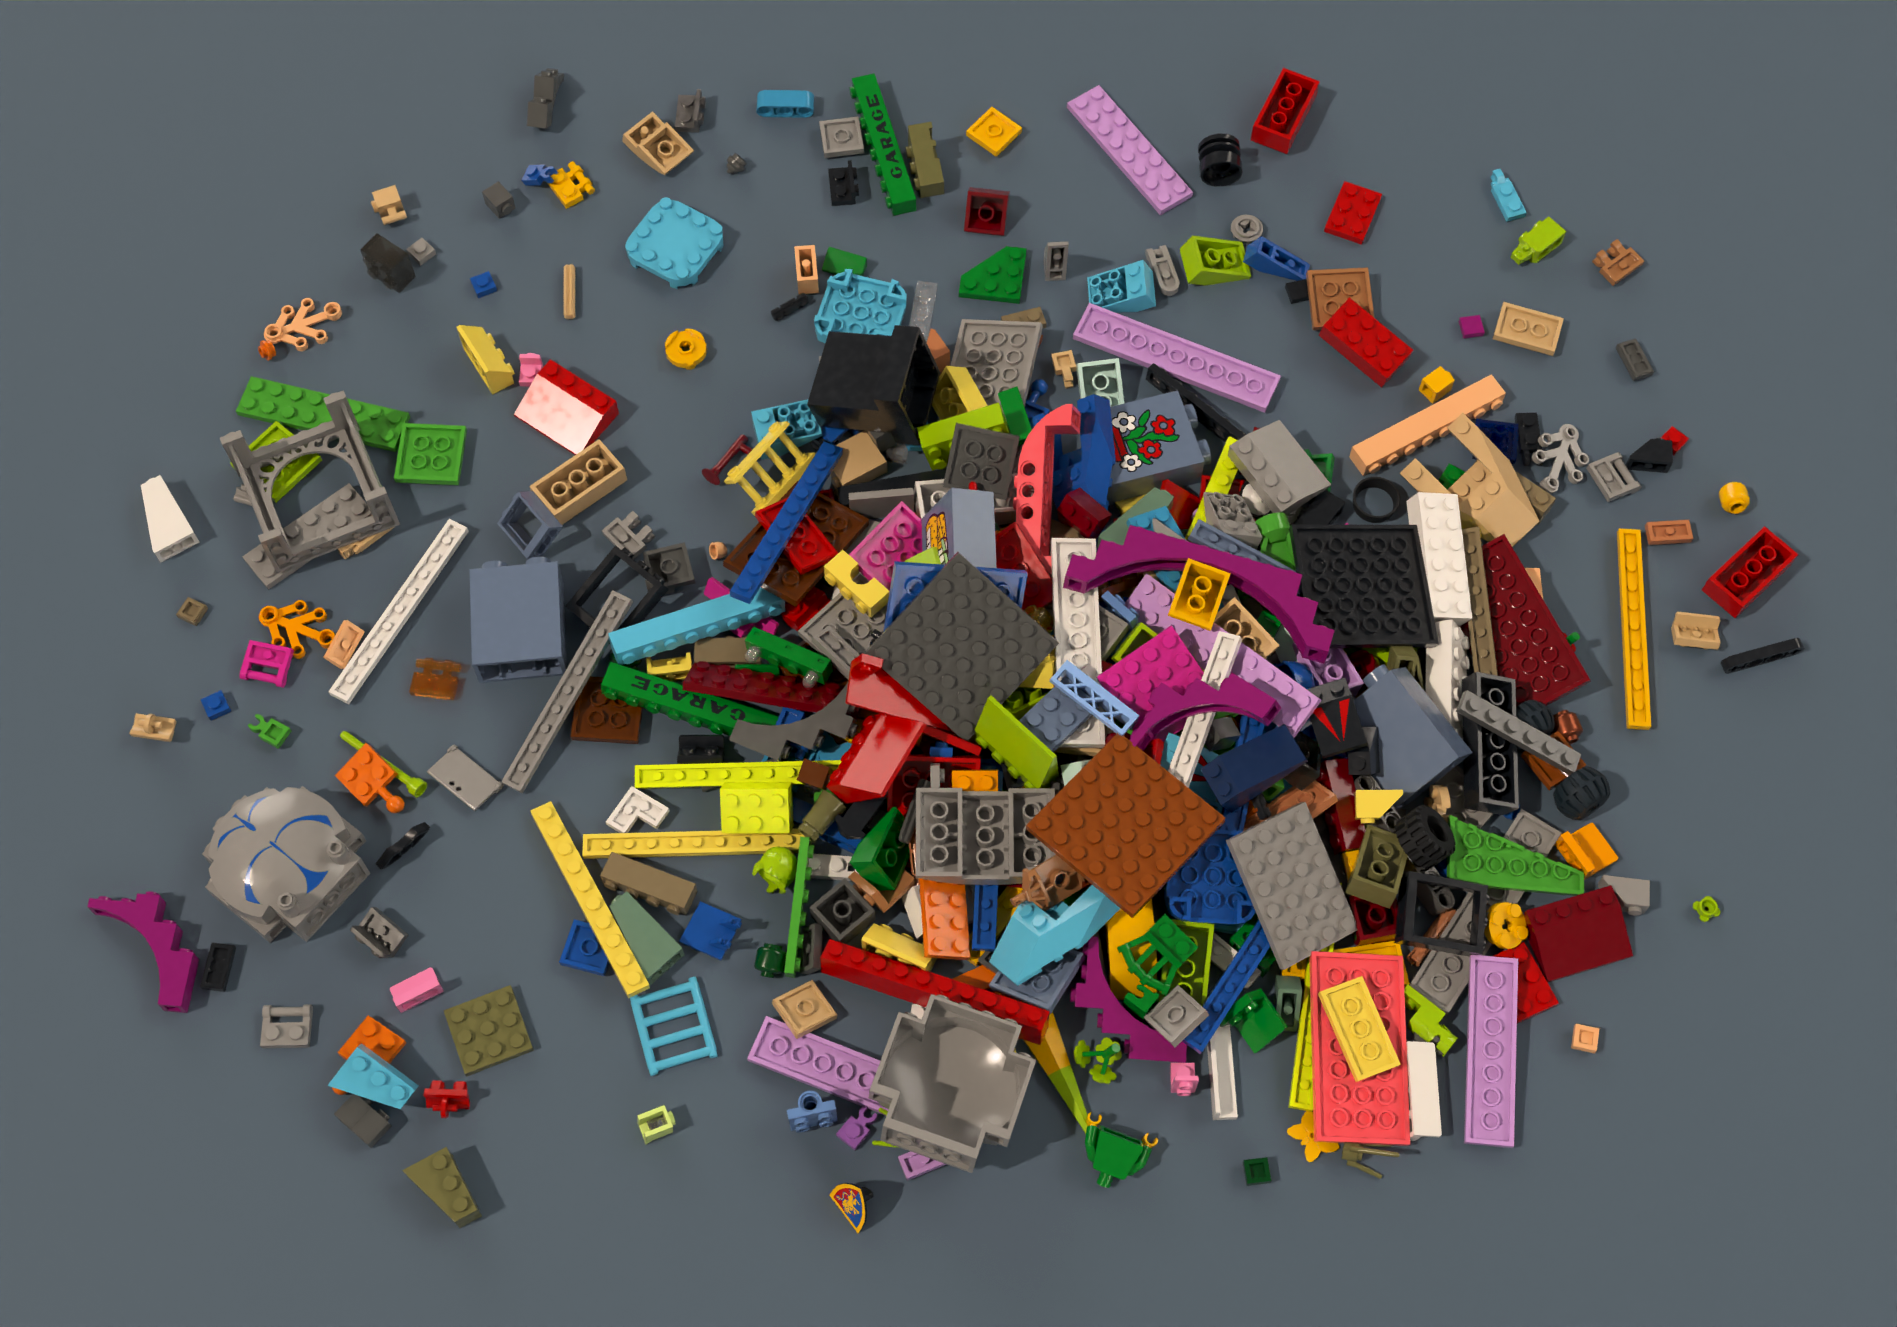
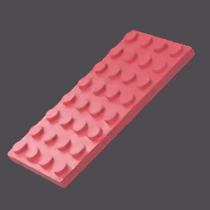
(1375, 1107)

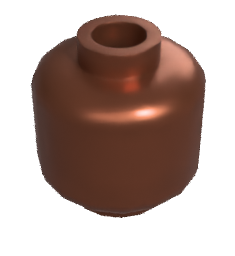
(1568, 725)

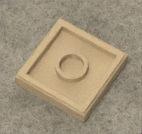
(804, 1009)

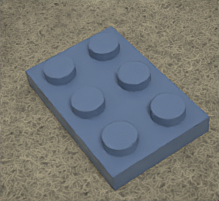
(1056, 716)

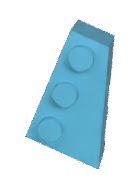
(373, 1079)

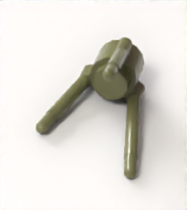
(1354, 1152)

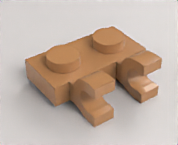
(1621, 266)

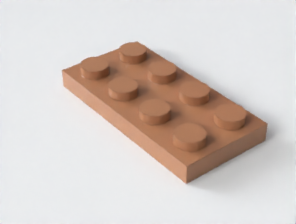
(1315, 795)

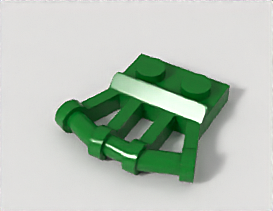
(1169, 942)

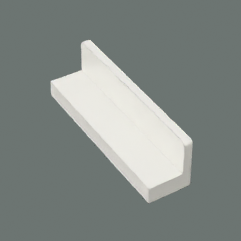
(1222, 1075)
(1423, 1090)

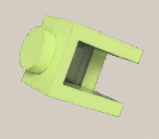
(655, 1123)

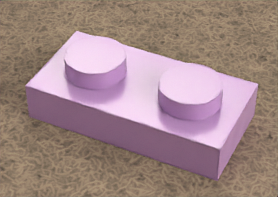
(916, 1165)

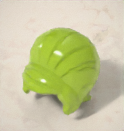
(777, 868)

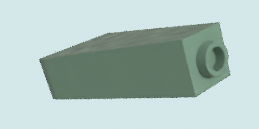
(1153, 500)
(646, 938)

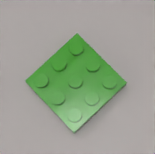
(430, 454)

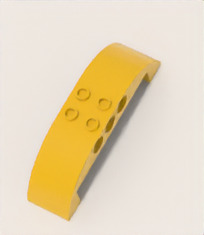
(1118, 931)

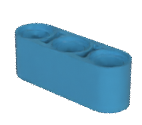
(785, 103)

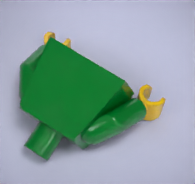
(1115, 1152)

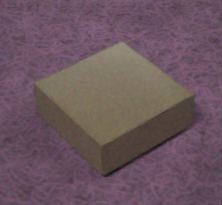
(192, 611)

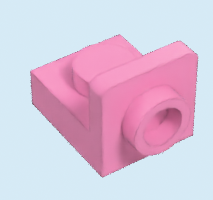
(530, 366)

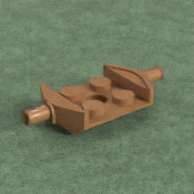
(1040, 884)

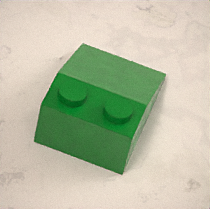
(880, 855)

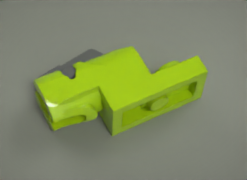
(1426, 1022)

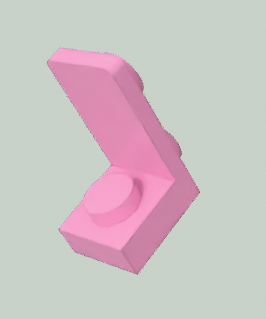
(1183, 1078)

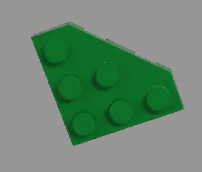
(996, 278)

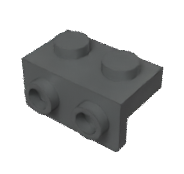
(379, 934)

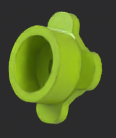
(1712, 906)

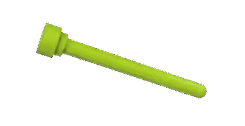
(415, 786)

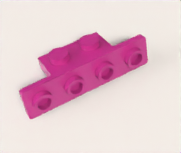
(716, 589)

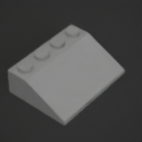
(1277, 468)

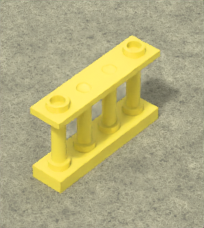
(790, 475)

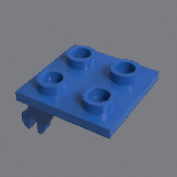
(710, 931)

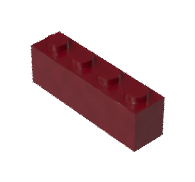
(1344, 830)

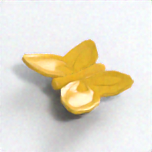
(1305, 1132)

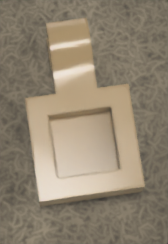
(1065, 365)

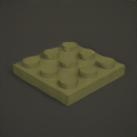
(488, 1030)

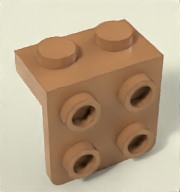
(882, 899)

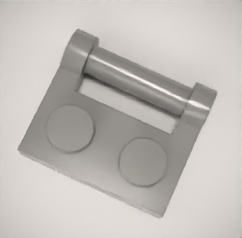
(1609, 480)
(286, 1033)

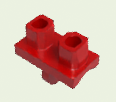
(447, 1099)

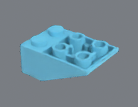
(1123, 288)
(802, 425)

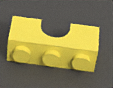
(868, 597)

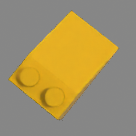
(1199, 594)

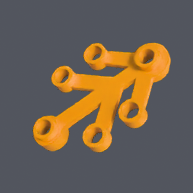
(295, 625)

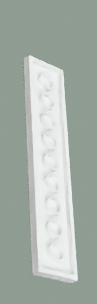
(1077, 630)

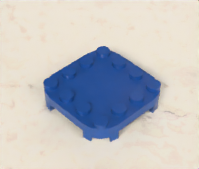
(1209, 886)

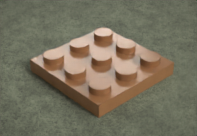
(1331, 289)

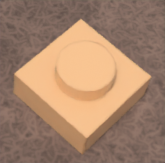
(1585, 1038)

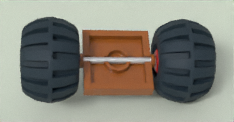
(1576, 793)

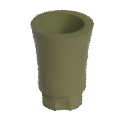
(821, 816)

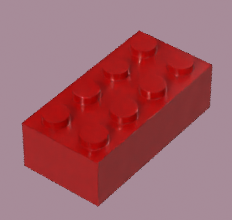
(1285, 110)
(1365, 342)
(1749, 572)

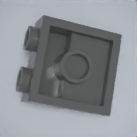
(671, 564)

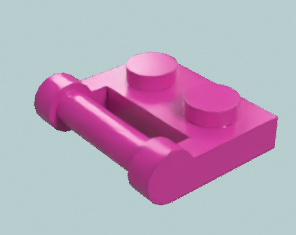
(266, 656)

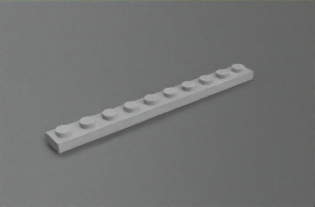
(566, 692)

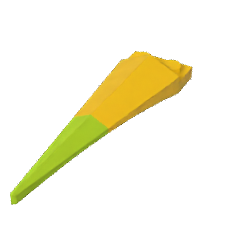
(1055, 1063)

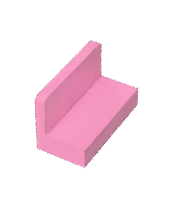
(416, 990)

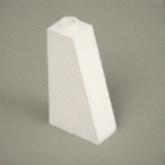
(166, 522)

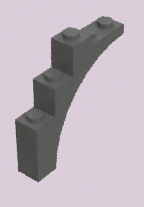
(776, 739)

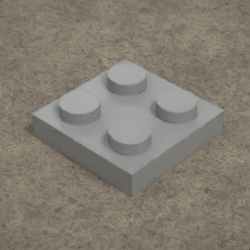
(841, 137)
(1176, 1016)

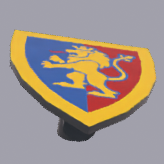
(852, 1202)

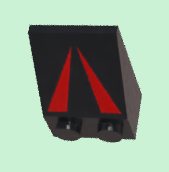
(1336, 719)

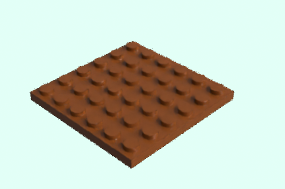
(1125, 824)

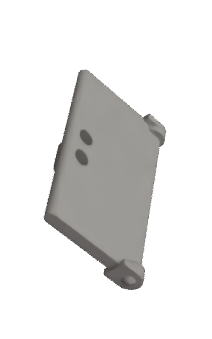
(470, 780)

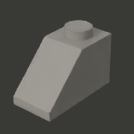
(1630, 892)

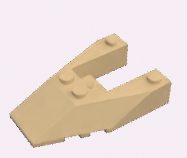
(1487, 492)

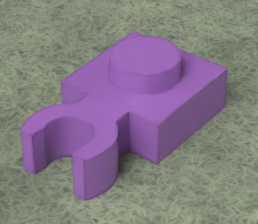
(855, 1130)

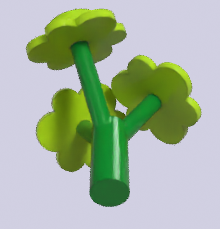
(1105, 1053)

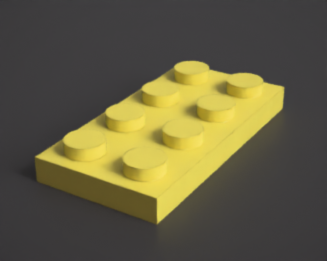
(1359, 1029)

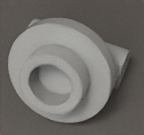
(241, 496)

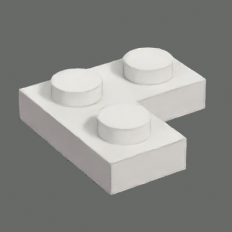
(634, 806)

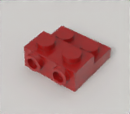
(812, 603)

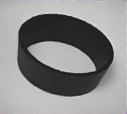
(1381, 483)

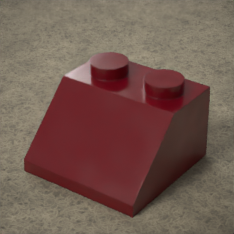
(986, 211)
(1083, 514)

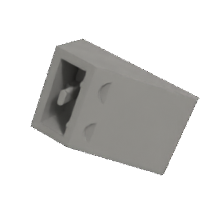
(1232, 517)

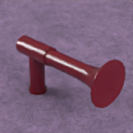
(712, 474)

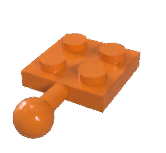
(368, 776)
(376, 1038)

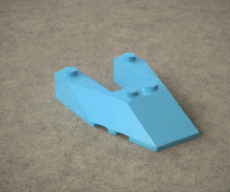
(1042, 936)

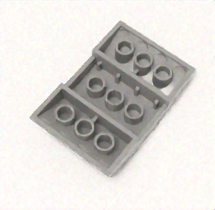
(978, 834)

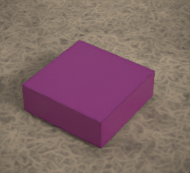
(1471, 326)

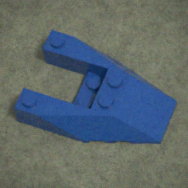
(1093, 462)

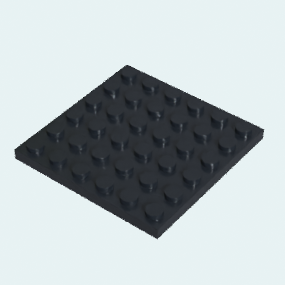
(1366, 584)

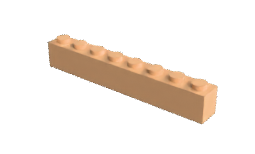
(1426, 425)

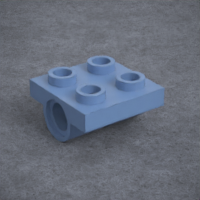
(802, 1119)

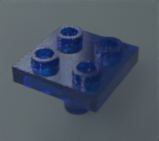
(1502, 435)

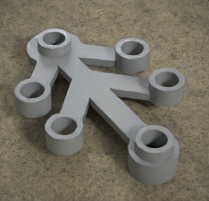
(1561, 457)

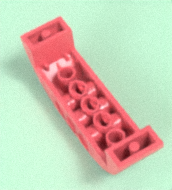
(1038, 456)

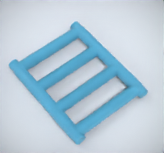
(704, 1027)

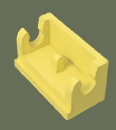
(670, 669)

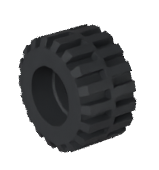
(1425, 836)

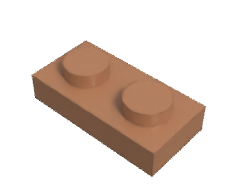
(1668, 532)

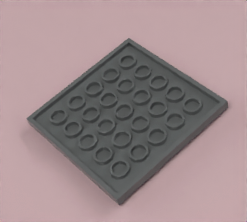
(961, 645)

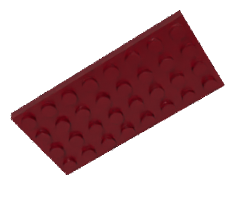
(1525, 632)

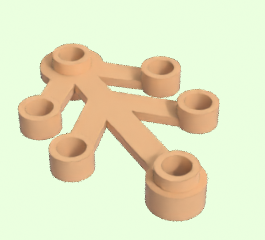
(301, 325)

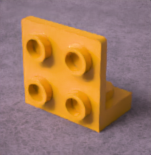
(1586, 850)

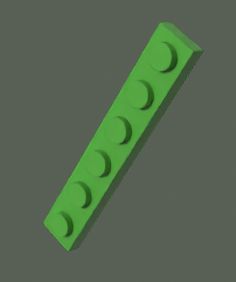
(798, 917)

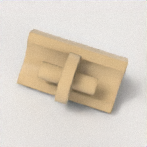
(153, 727)

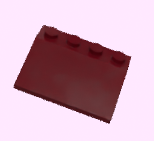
(1578, 933)

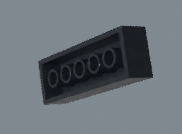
(1493, 765)

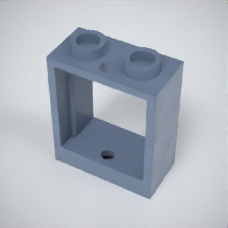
(544, 536)

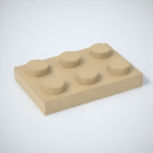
(1528, 328)

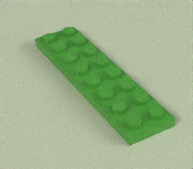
(306, 409)

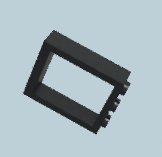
(641, 610)
(1406, 913)

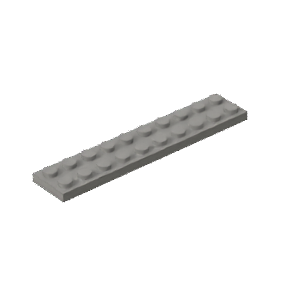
(1447, 974)

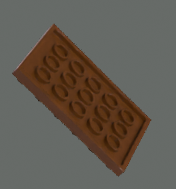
(833, 519)

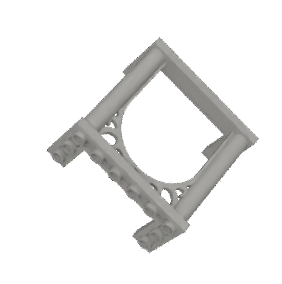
(288, 449)

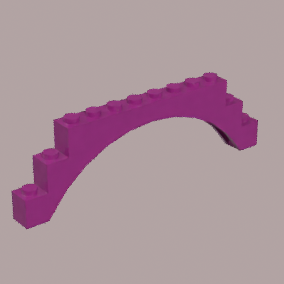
(1268, 584)

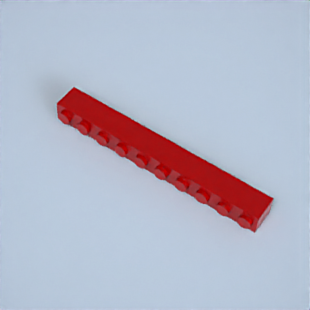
(917, 985)

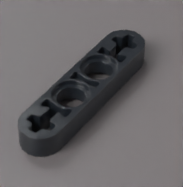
(1762, 655)

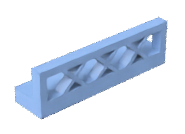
(1097, 694)

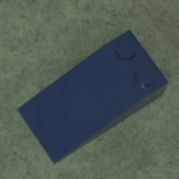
(1253, 767)

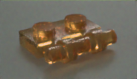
(435, 685)

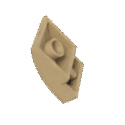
(657, 144)

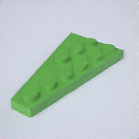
(1507, 865)

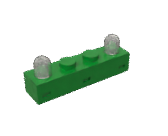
(788, 655)

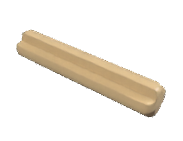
(569, 291)

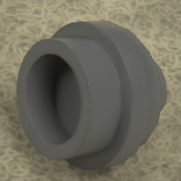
(735, 164)

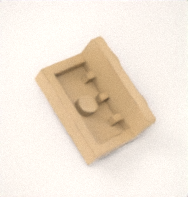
(1696, 630)

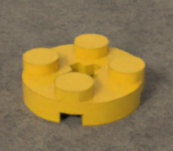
(689, 358)
(1516, 925)

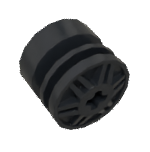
(1220, 160)

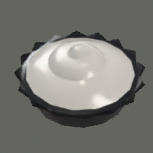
(1254, 502)

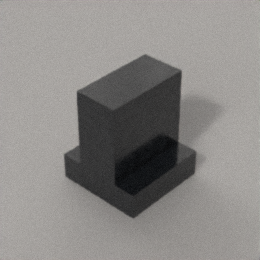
(875, 383)

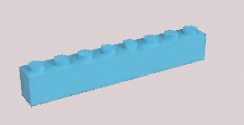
(691, 625)

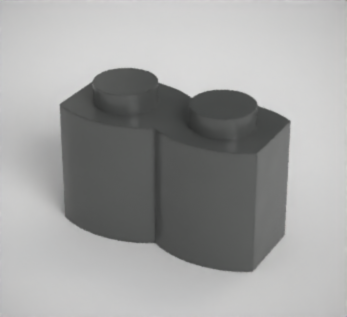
(363, 1119)

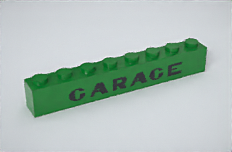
(883, 144)
(670, 699)

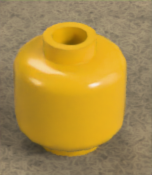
(1734, 497)

